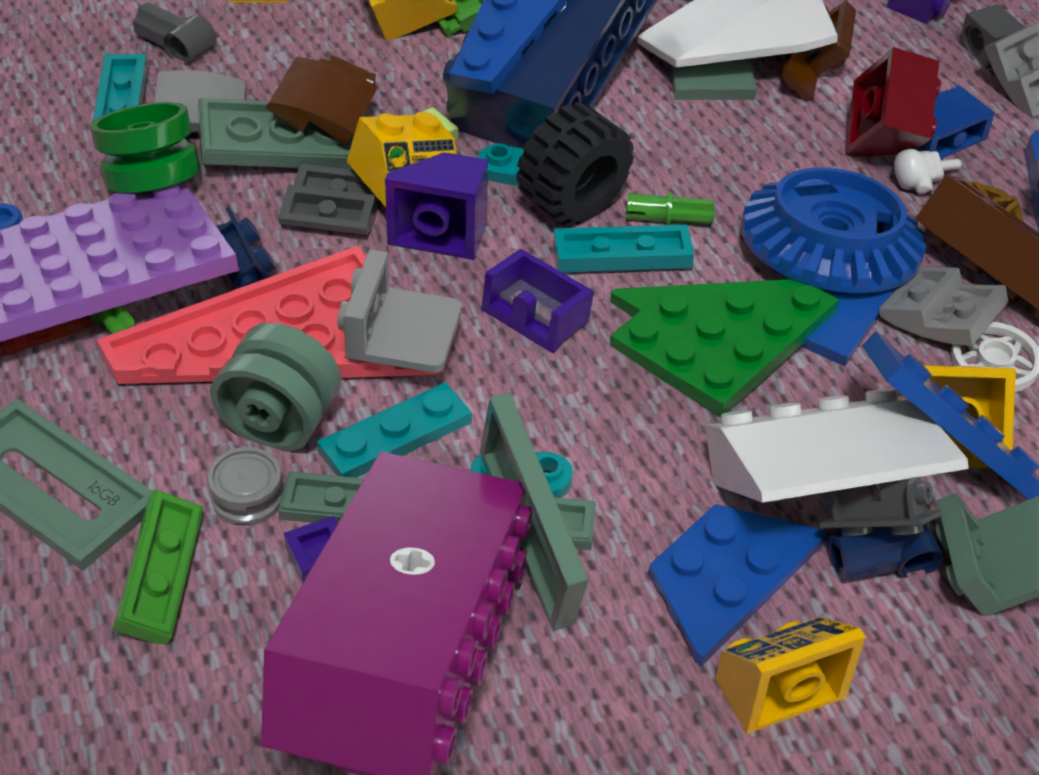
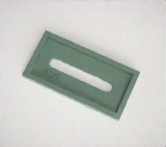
(80, 469)
(549, 547)

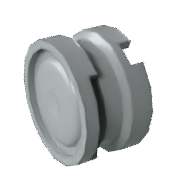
(245, 486)

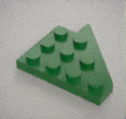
(718, 336)

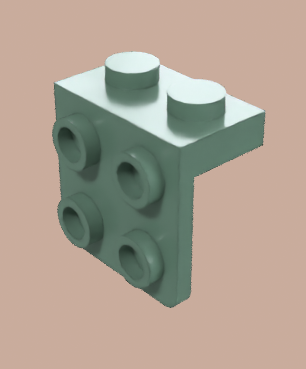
(991, 556)

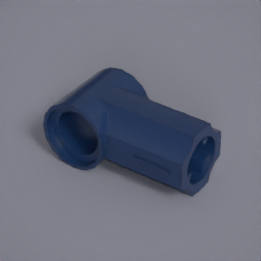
(884, 553)

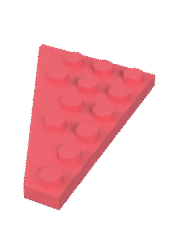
(203, 336)

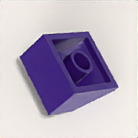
(438, 205)

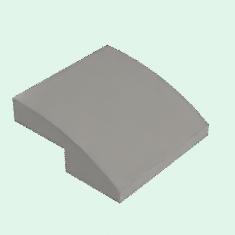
(1017, 67)
(190, 85)
(942, 307)

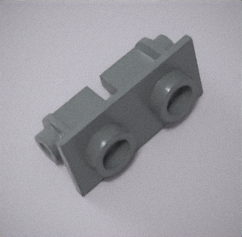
(900, 507)

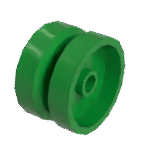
(145, 147)

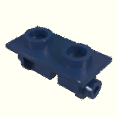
(252, 261)

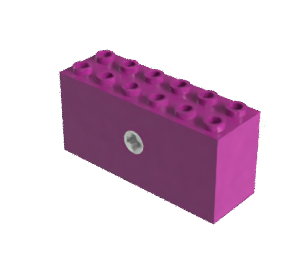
(396, 620)

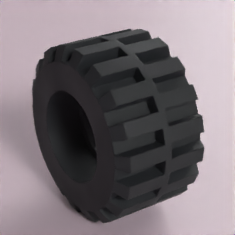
(574, 164)

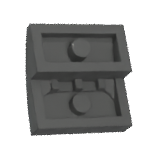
(329, 200)

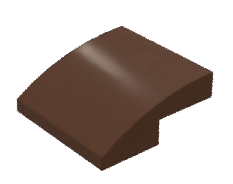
(323, 96)

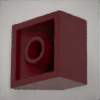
(893, 105)

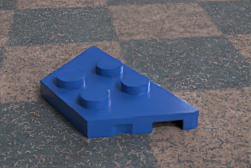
(728, 571)

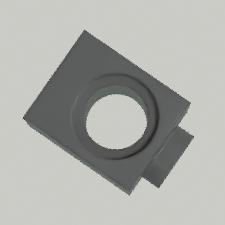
(984, 28)

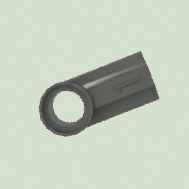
(179, 36)

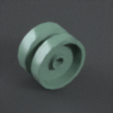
(276, 386)

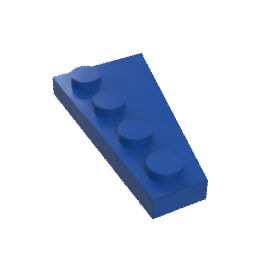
(498, 39)
(949, 412)

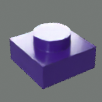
(307, 543)

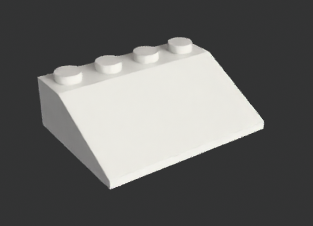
(828, 447)

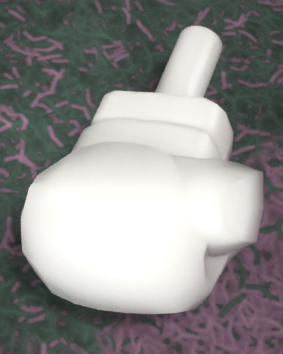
(918, 169)

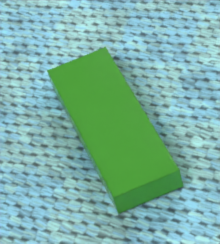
(158, 568)

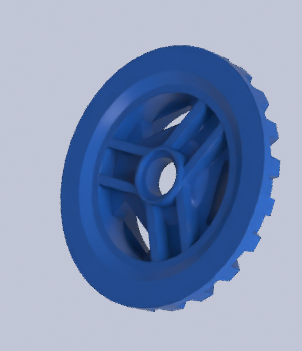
(824, 231)

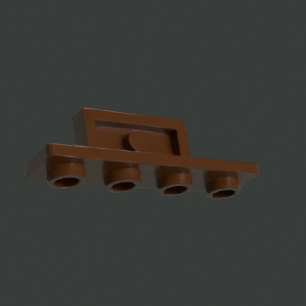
(803, 68)

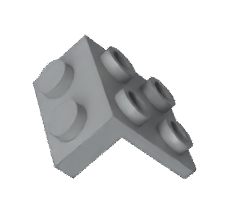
(395, 323)

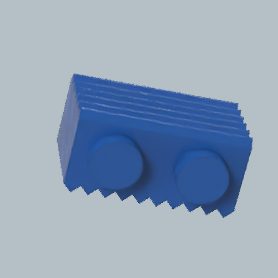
(960, 122)

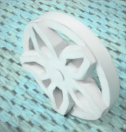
(1001, 353)

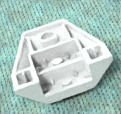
(738, 30)

